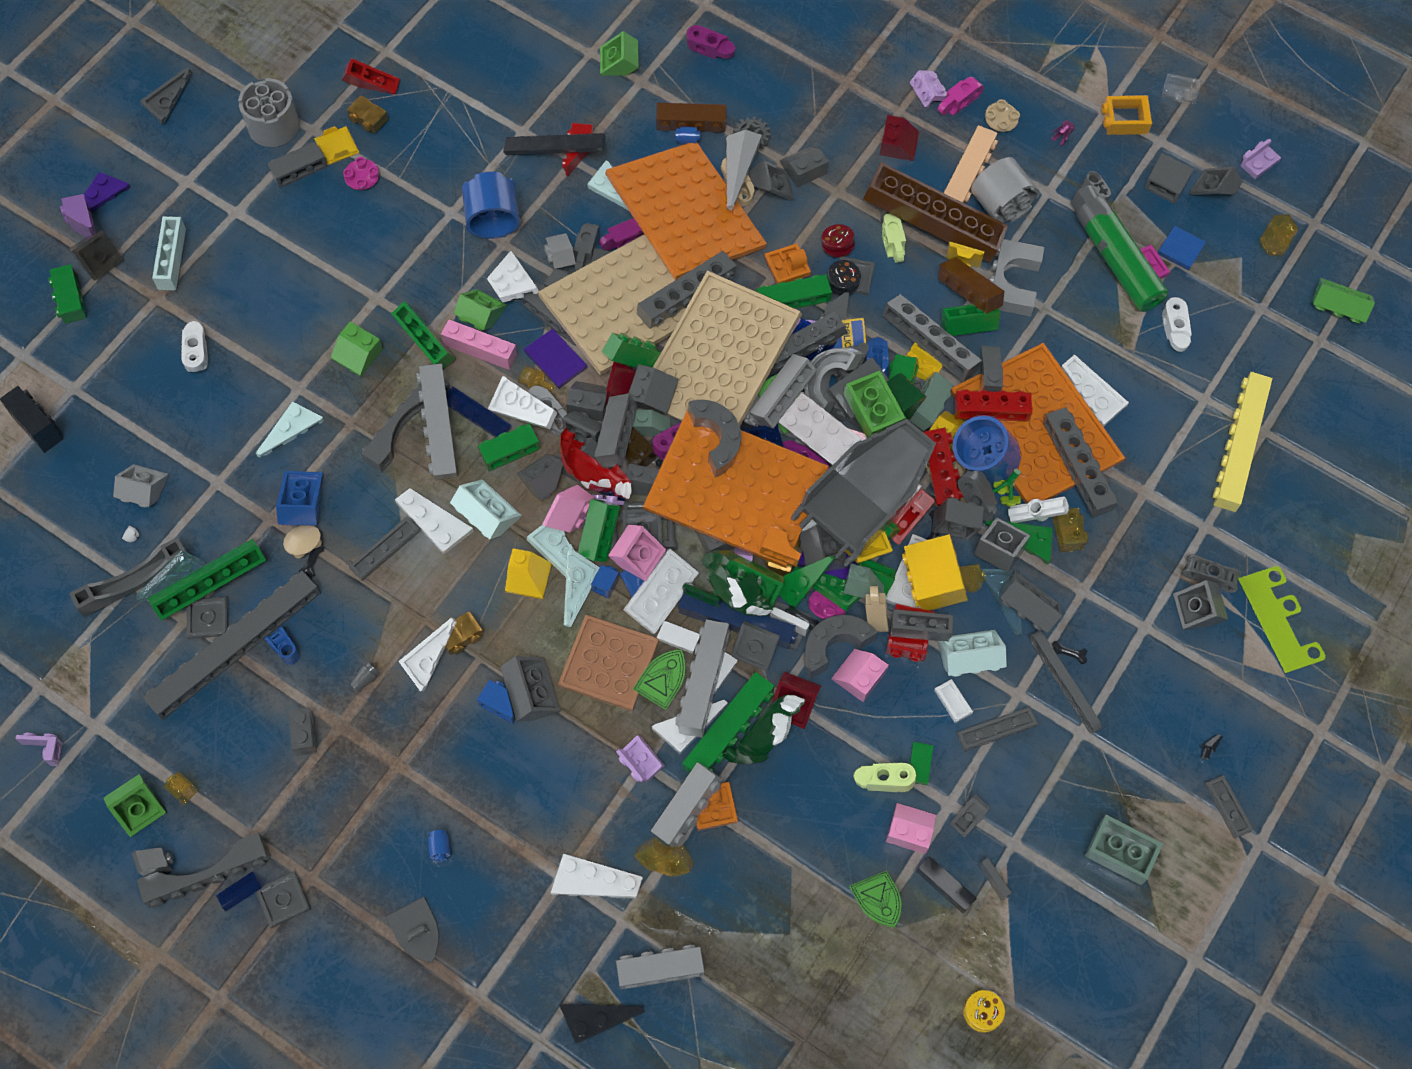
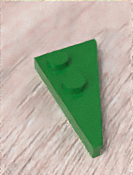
(1039, 541)
(800, 582)
(833, 589)

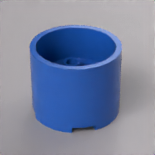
(490, 205)
(986, 435)

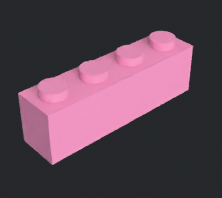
(479, 344)

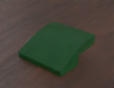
(702, 594)

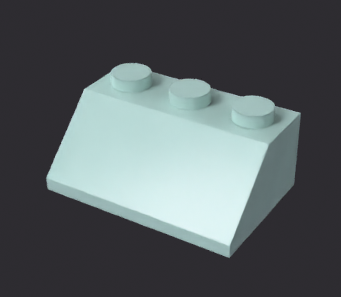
(485, 508)
(973, 653)

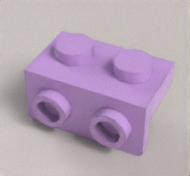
(928, 87)
(640, 759)

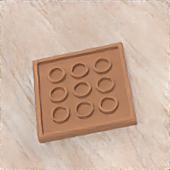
(607, 662)

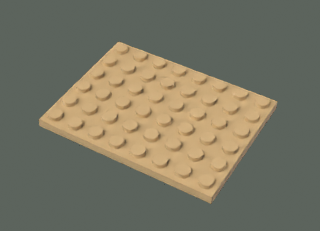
(606, 299)
(725, 345)

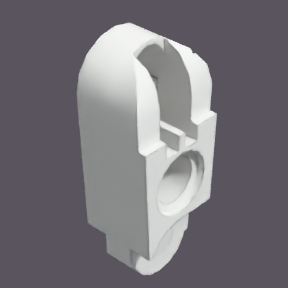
(1178, 317)
(194, 335)

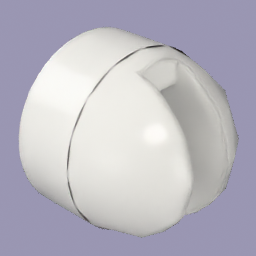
(130, 534)

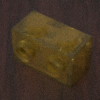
(1278, 234)
(1070, 531)

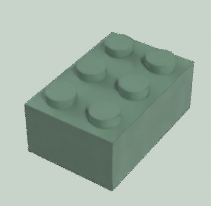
(1123, 849)

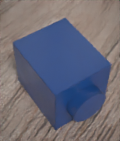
(605, 581)

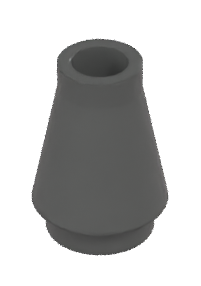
(364, 676)

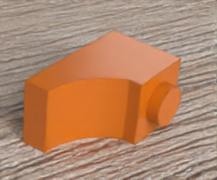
(778, 547)

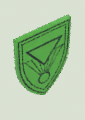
(662, 678)
(879, 899)

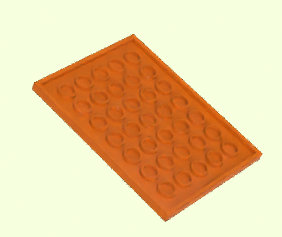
(684, 208)
(1040, 465)
(743, 502)

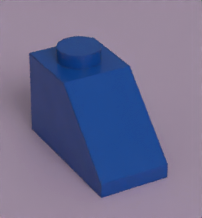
(496, 700)

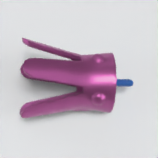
(1066, 128)

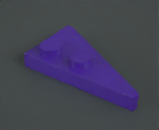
(103, 190)

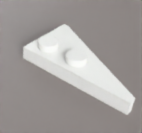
(424, 658)
(670, 733)

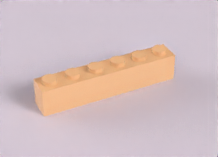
(972, 164)

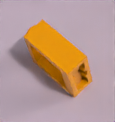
(1139, 126)

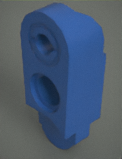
(879, 351)

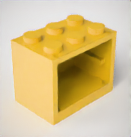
(934, 573)

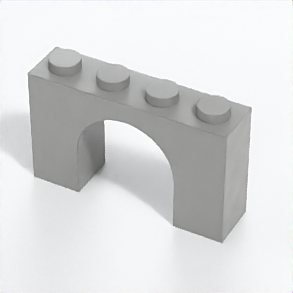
(1016, 255)

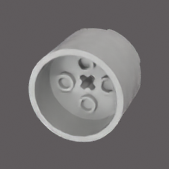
(269, 112)
(1005, 190)

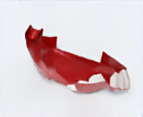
(589, 470)

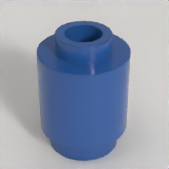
(687, 135)
(438, 845)

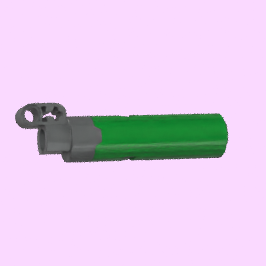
(1117, 245)

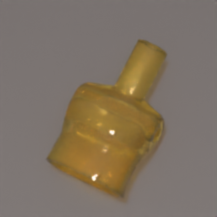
(534, 377)

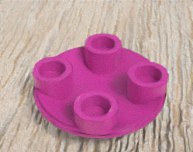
(361, 174)
(823, 606)

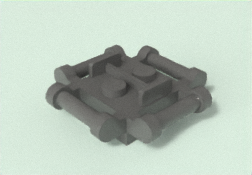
(634, 514)

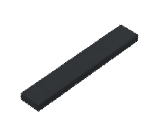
(554, 144)

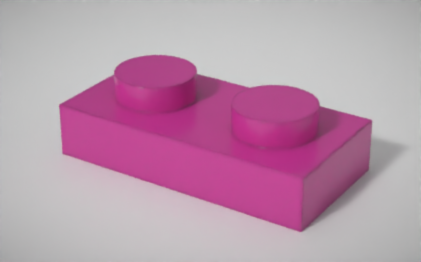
(1155, 261)

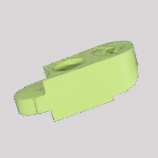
(893, 237)
(868, 776)

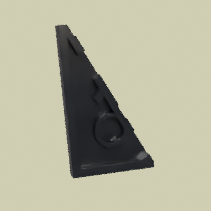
(591, 1020)

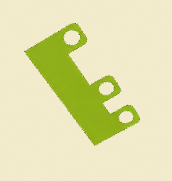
(1273, 619)

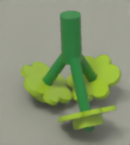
(1006, 486)

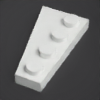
(1094, 390)
(520, 405)
(434, 522)
(593, 880)

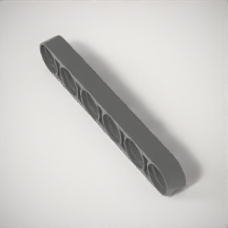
(1065, 682)

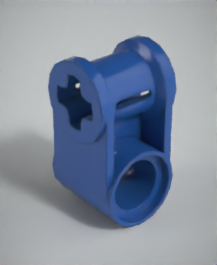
(281, 643)

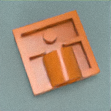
(788, 263)
(719, 810)

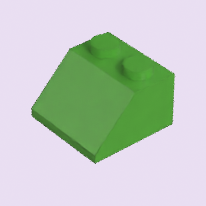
(619, 55)
(479, 309)
(356, 349)
(134, 805)

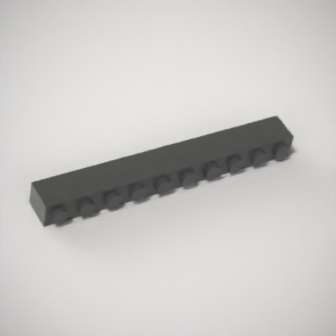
(231, 645)

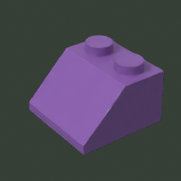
(78, 215)

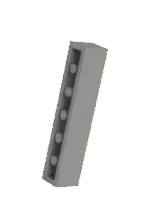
(438, 423)
(703, 679)

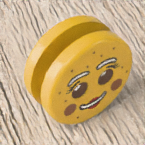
(984, 1011)

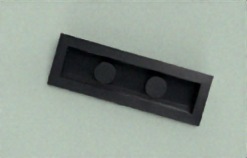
(946, 884)

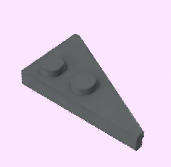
(164, 98)

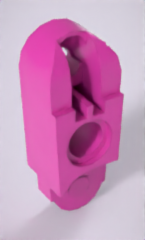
(961, 96)

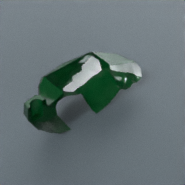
(739, 595)
(766, 732)

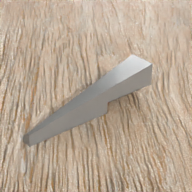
(740, 155)

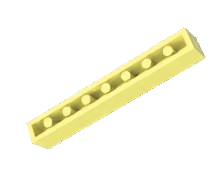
(1243, 442)

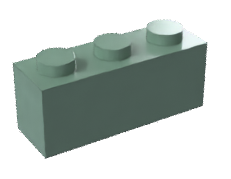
(937, 392)

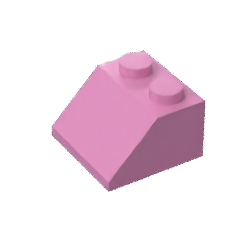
(569, 510)
(637, 551)
(860, 673)
(911, 828)

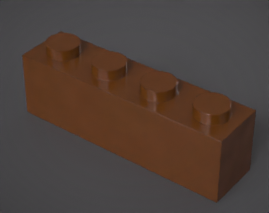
(703, 116)
(971, 285)

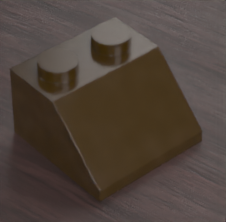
(638, 451)

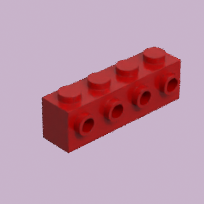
(999, 405)
(942, 466)

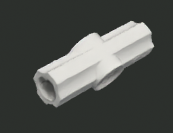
(1048, 507)

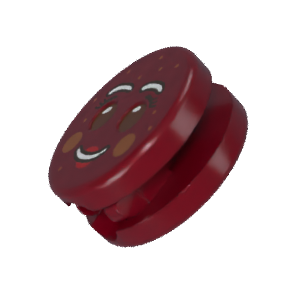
(838, 240)

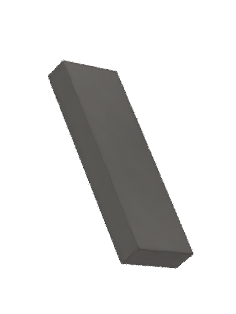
(1229, 807)

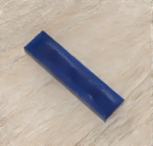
(476, 413)

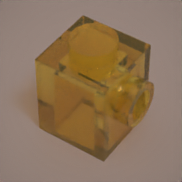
(972, 577)
(180, 788)

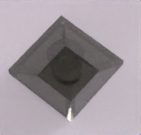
(96, 255)

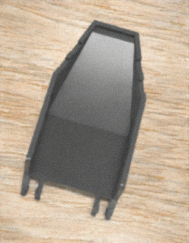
(867, 487)

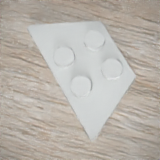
(511, 279)

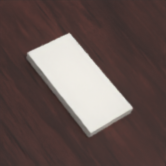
(901, 589)
(661, 591)

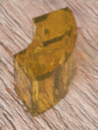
(664, 859)

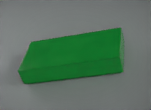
(921, 761)

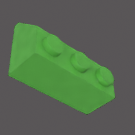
(1343, 301)
(873, 403)

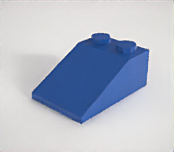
(299, 498)

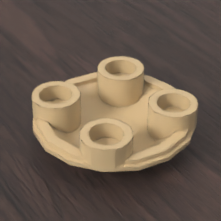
(1002, 116)
(302, 540)

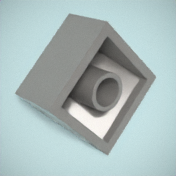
(139, 485)

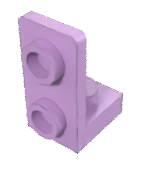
(51, 752)

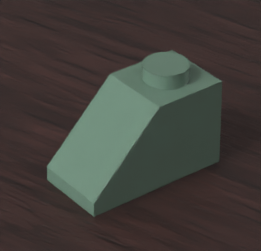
(650, 422)
(859, 581)

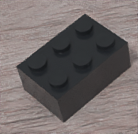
(32, 418)

